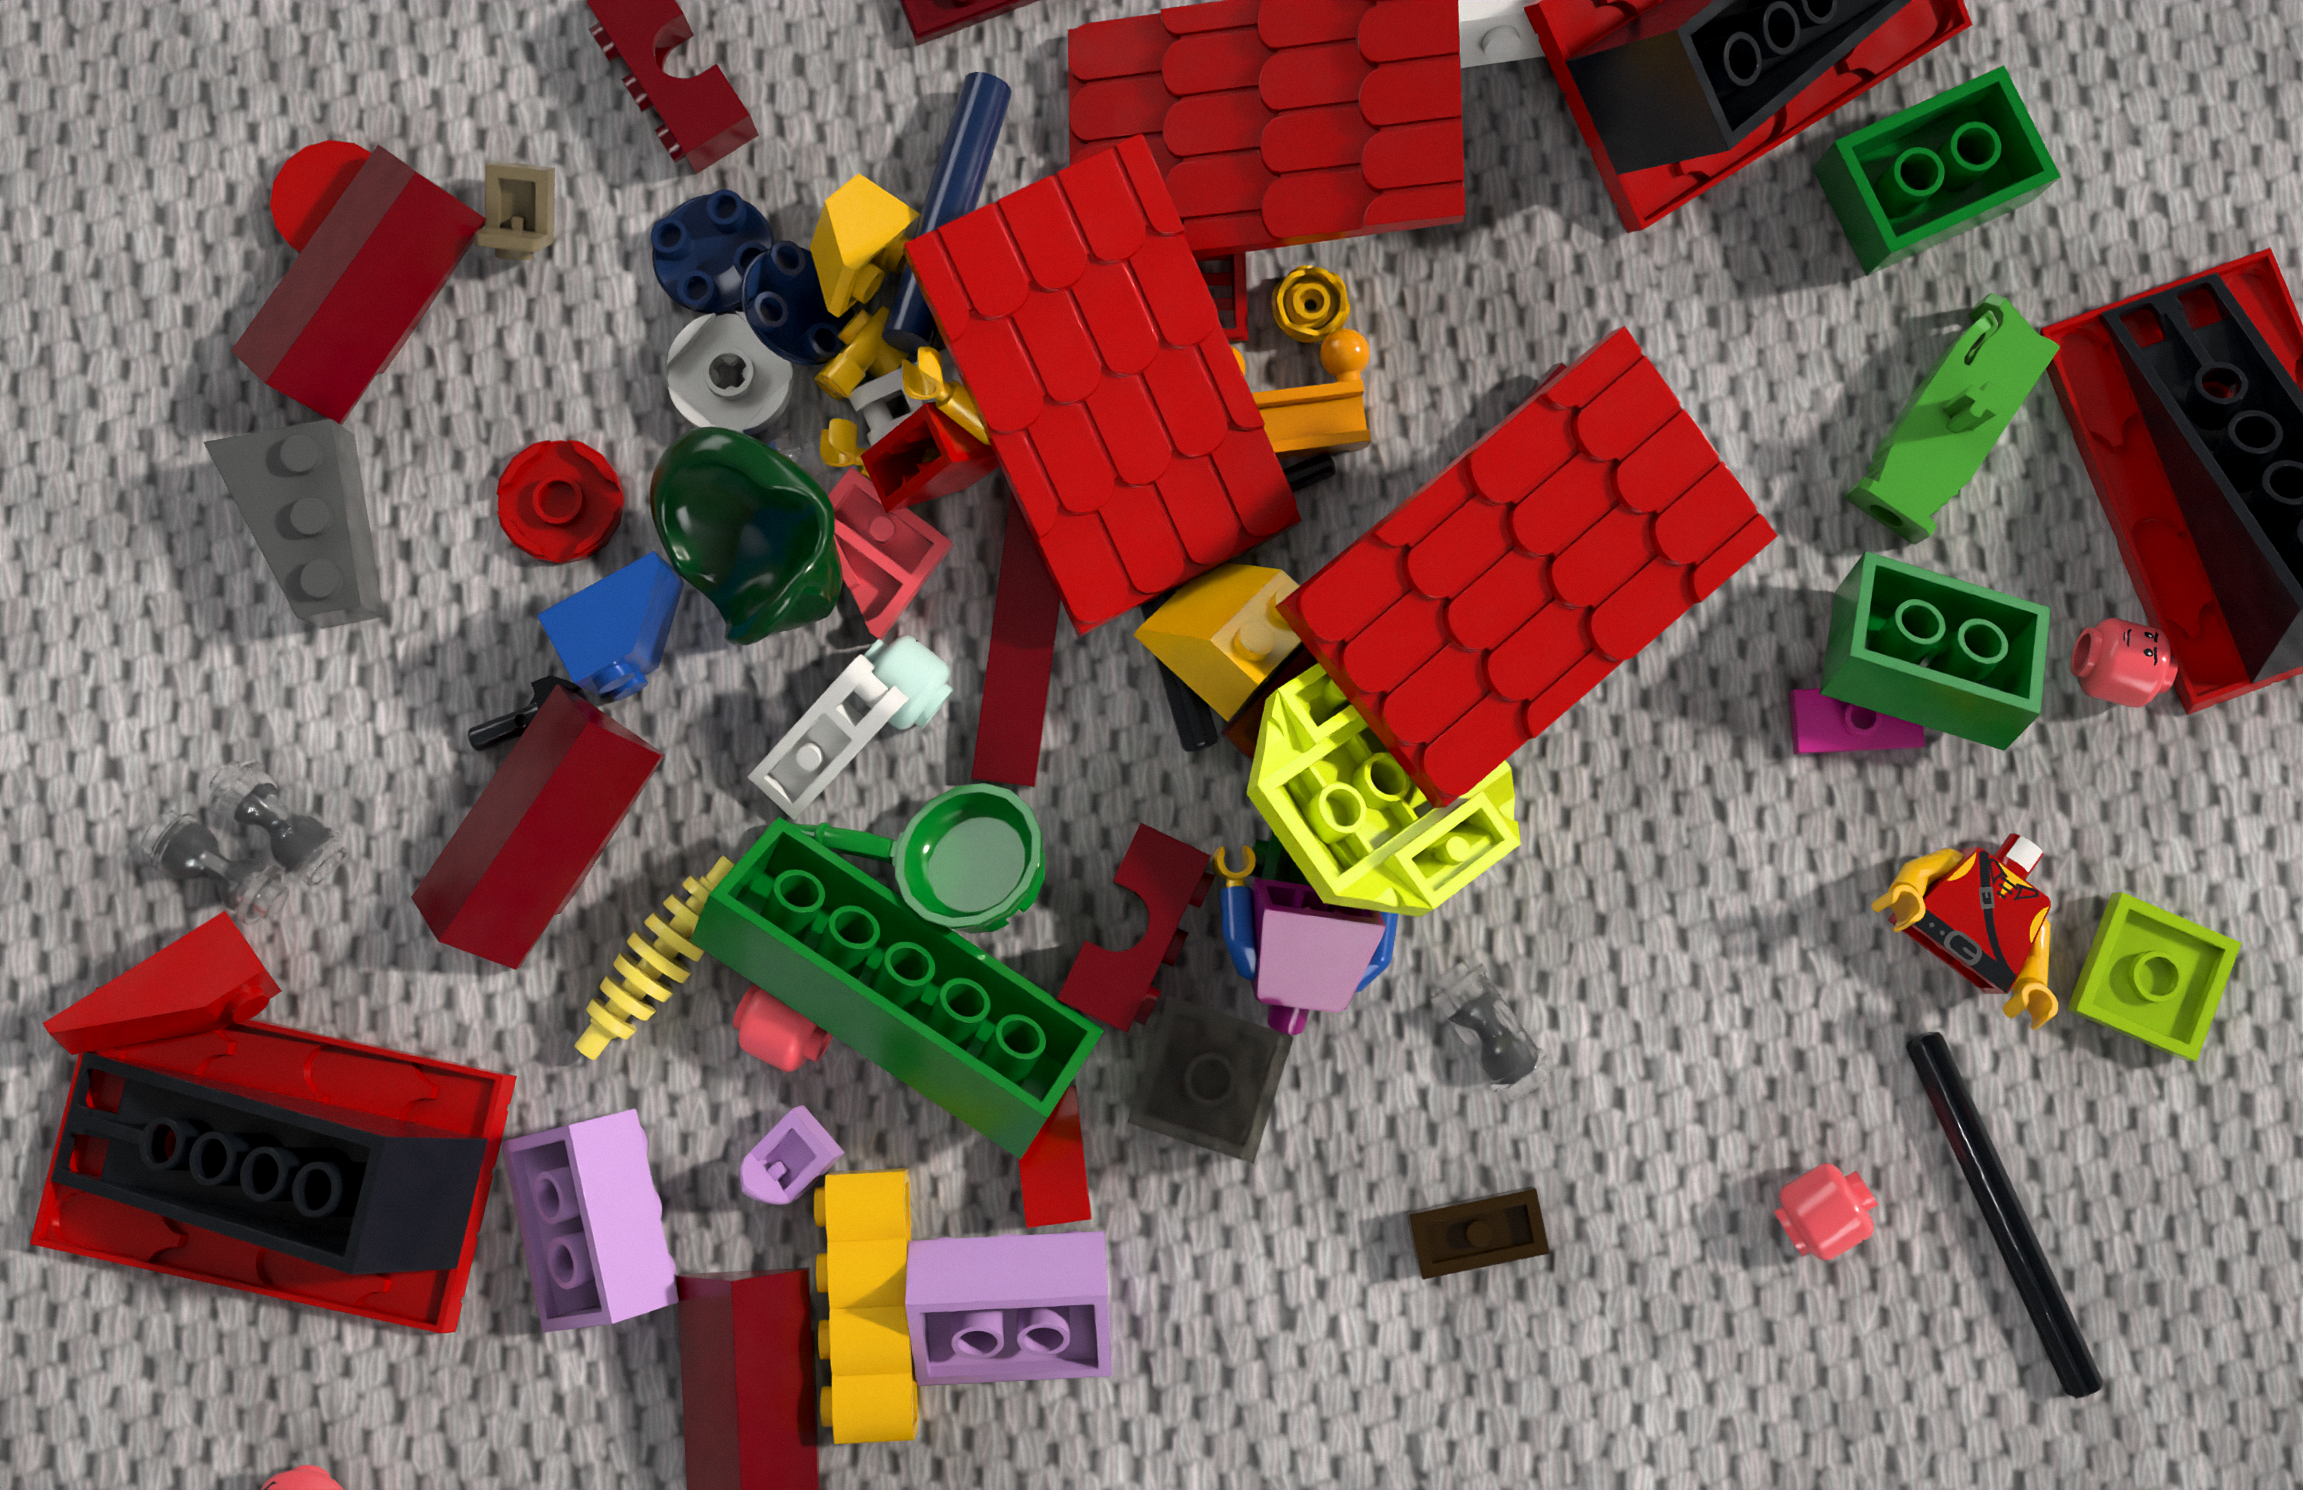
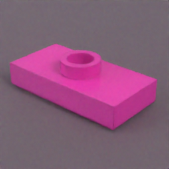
(1833, 725)

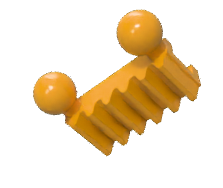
(1322, 415)

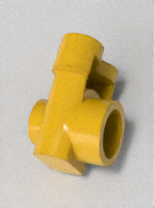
(863, 352)

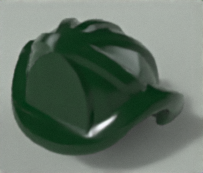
(747, 532)

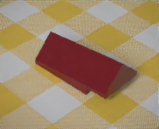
(359, 287)
(535, 830)
(748, 1380)

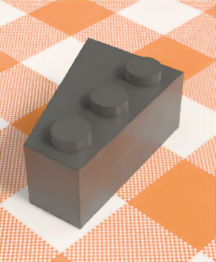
(308, 516)

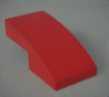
(1055, 1169)

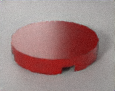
(312, 186)
(575, 518)

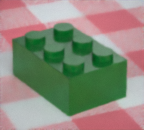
(1935, 170)
(1936, 651)

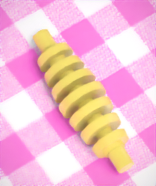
(658, 957)

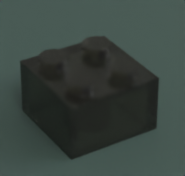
(1210, 1079)

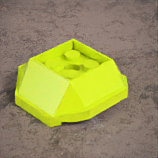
(1346, 835)

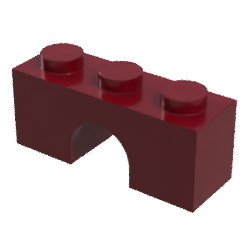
(698, 113)
(1117, 983)

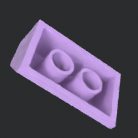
(590, 1222)
(1008, 1308)

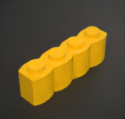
(866, 1288)

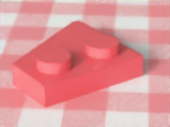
(880, 552)

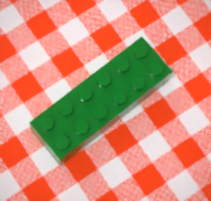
(895, 985)

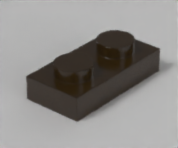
(1477, 1232)

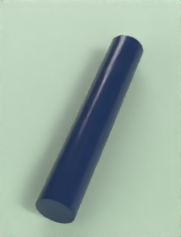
(951, 195)

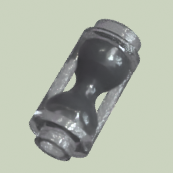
(297, 842)
(191, 851)
(1504, 1052)

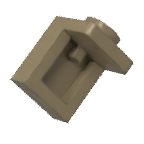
(518, 209)

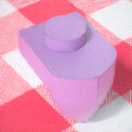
(788, 1159)

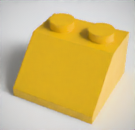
(1224, 633)

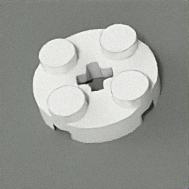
(694, 376)

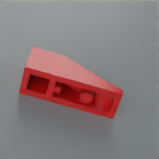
(179, 991)

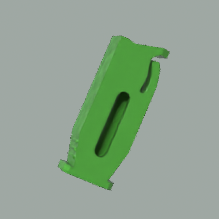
(1952, 420)

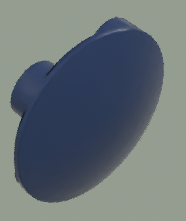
(706, 250)
(788, 306)

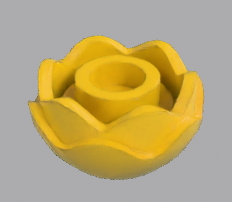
(1314, 285)

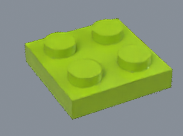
(2154, 976)

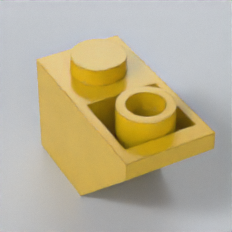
(859, 242)

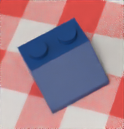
(616, 627)

